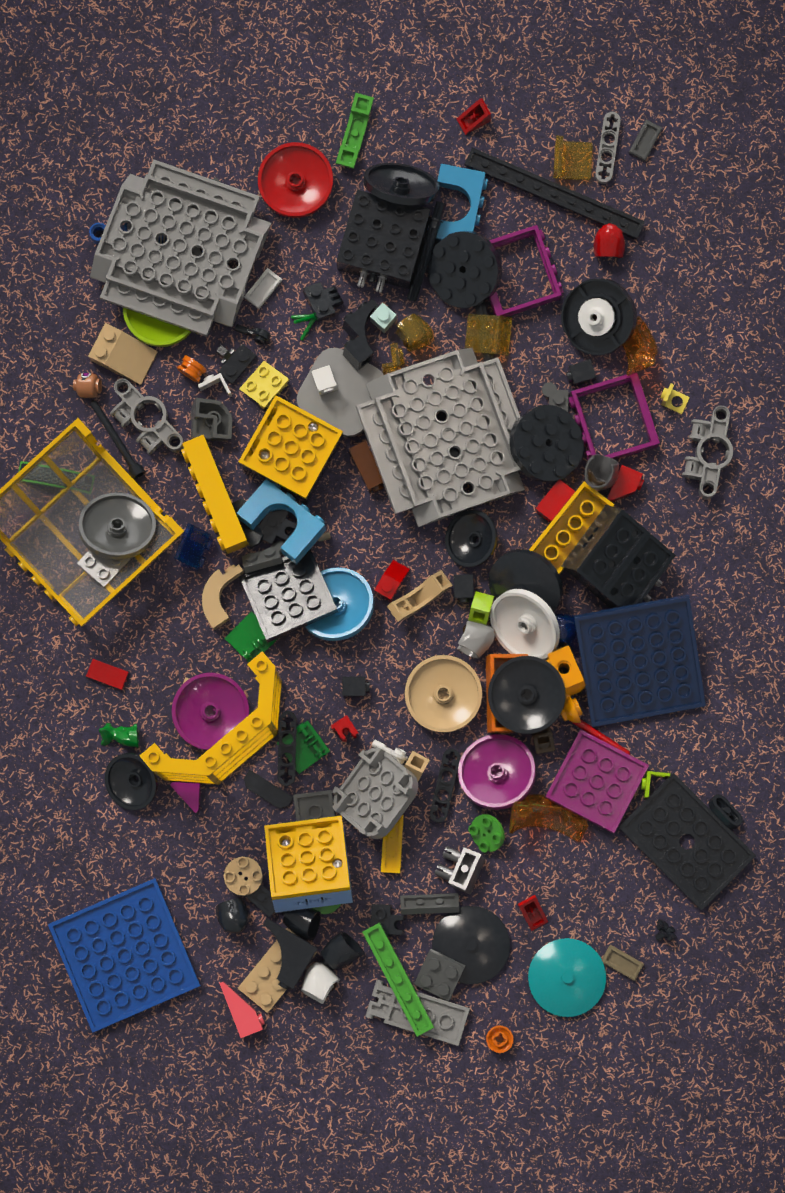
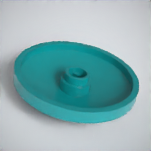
(567, 977)

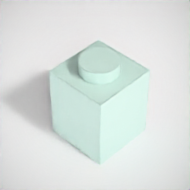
(383, 318)

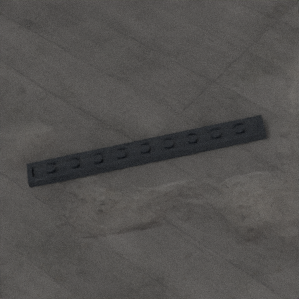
(553, 192)

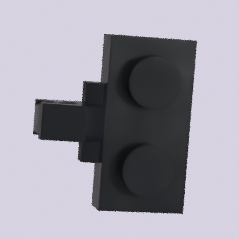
(235, 362)

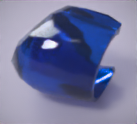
(567, 630)

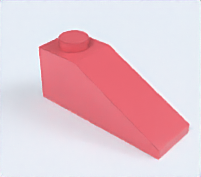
(243, 1014)

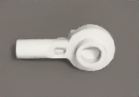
(398, 754)

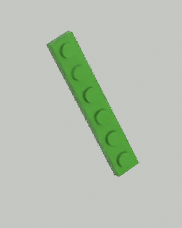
(398, 979)

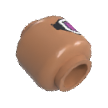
(87, 385)

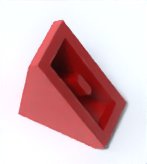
(474, 117)
(532, 912)

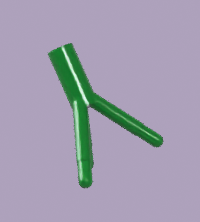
(302, 318)

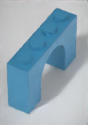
(469, 183)
(270, 498)

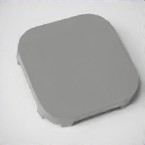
(338, 406)
(375, 793)

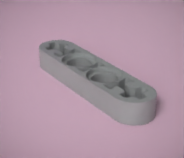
(607, 148)

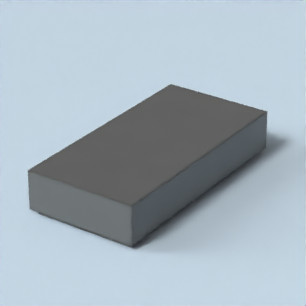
(645, 140)

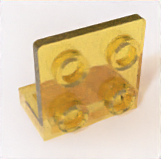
(572, 159)
(488, 334)

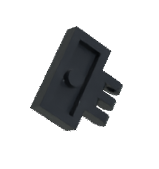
(322, 300)

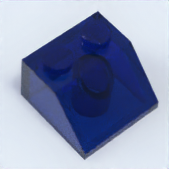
(193, 547)

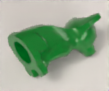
(124, 735)

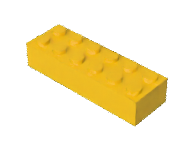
(213, 490)
(570, 525)

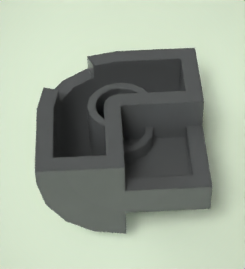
(211, 420)

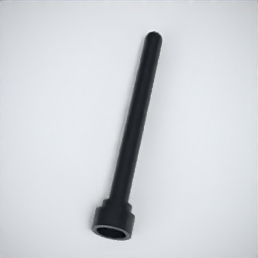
(135, 469)

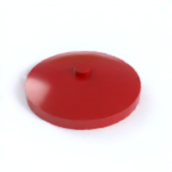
(295, 180)

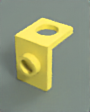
(667, 396)

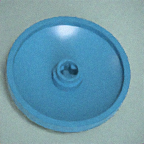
(353, 601)

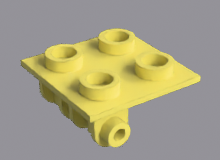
(264, 384)

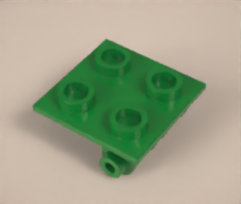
(248, 638)
(308, 746)

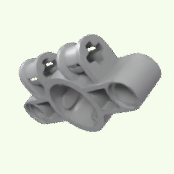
(132, 402)
(708, 472)

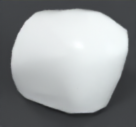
(319, 982)

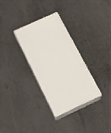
(263, 288)

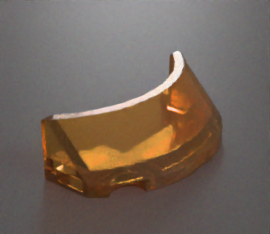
(640, 348)
(541, 812)

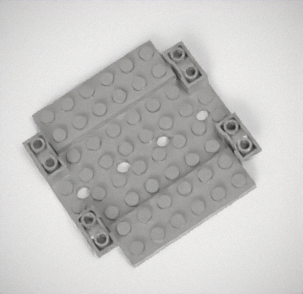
(166, 277)
(415, 446)

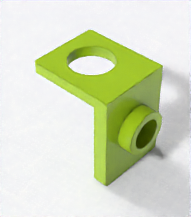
(645, 783)

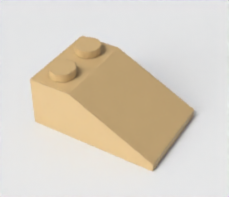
(122, 354)

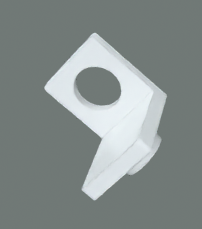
(211, 380)
(324, 380)

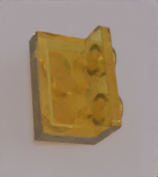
(397, 358)

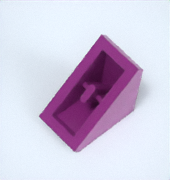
(189, 793)

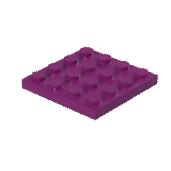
(597, 781)

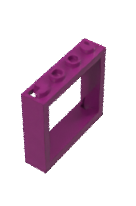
(550, 270)
(642, 406)

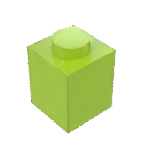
(481, 608)

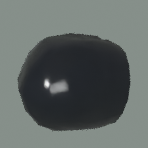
(233, 915)

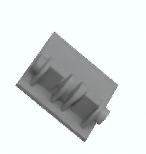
(101, 568)

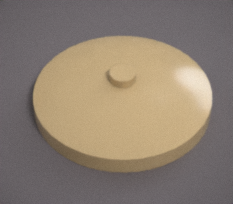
(443, 693)

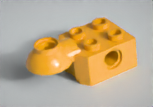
(573, 681)

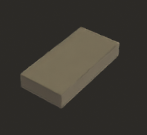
(622, 962)

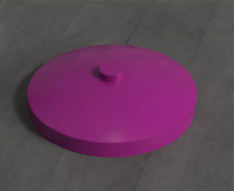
(208, 709)
(496, 771)

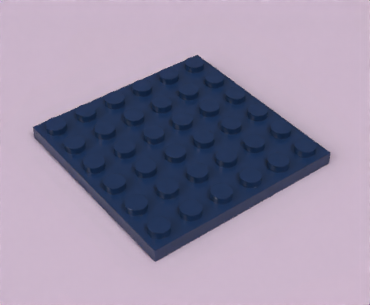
(640, 660)

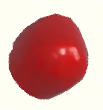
(609, 242)

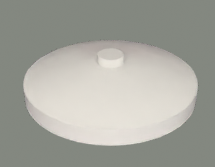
(524, 624)

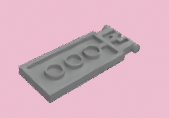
(446, 1016)

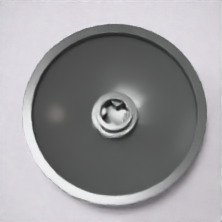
(117, 526)

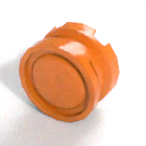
(191, 369)
(499, 1039)

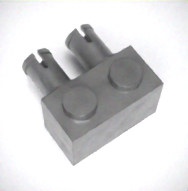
(466, 870)

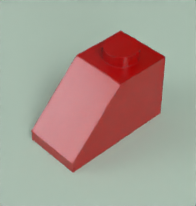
(626, 484)
(391, 580)

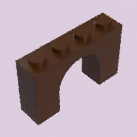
(366, 467)

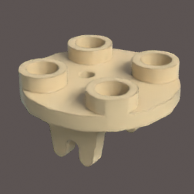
(236, 882)

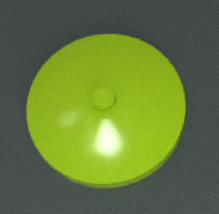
(153, 331)

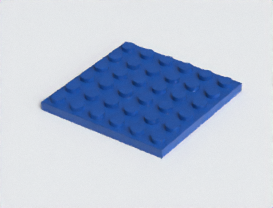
(124, 955)

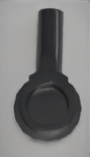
(260, 335)

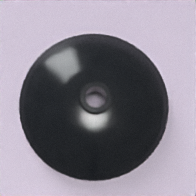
(462, 537)
(123, 785)

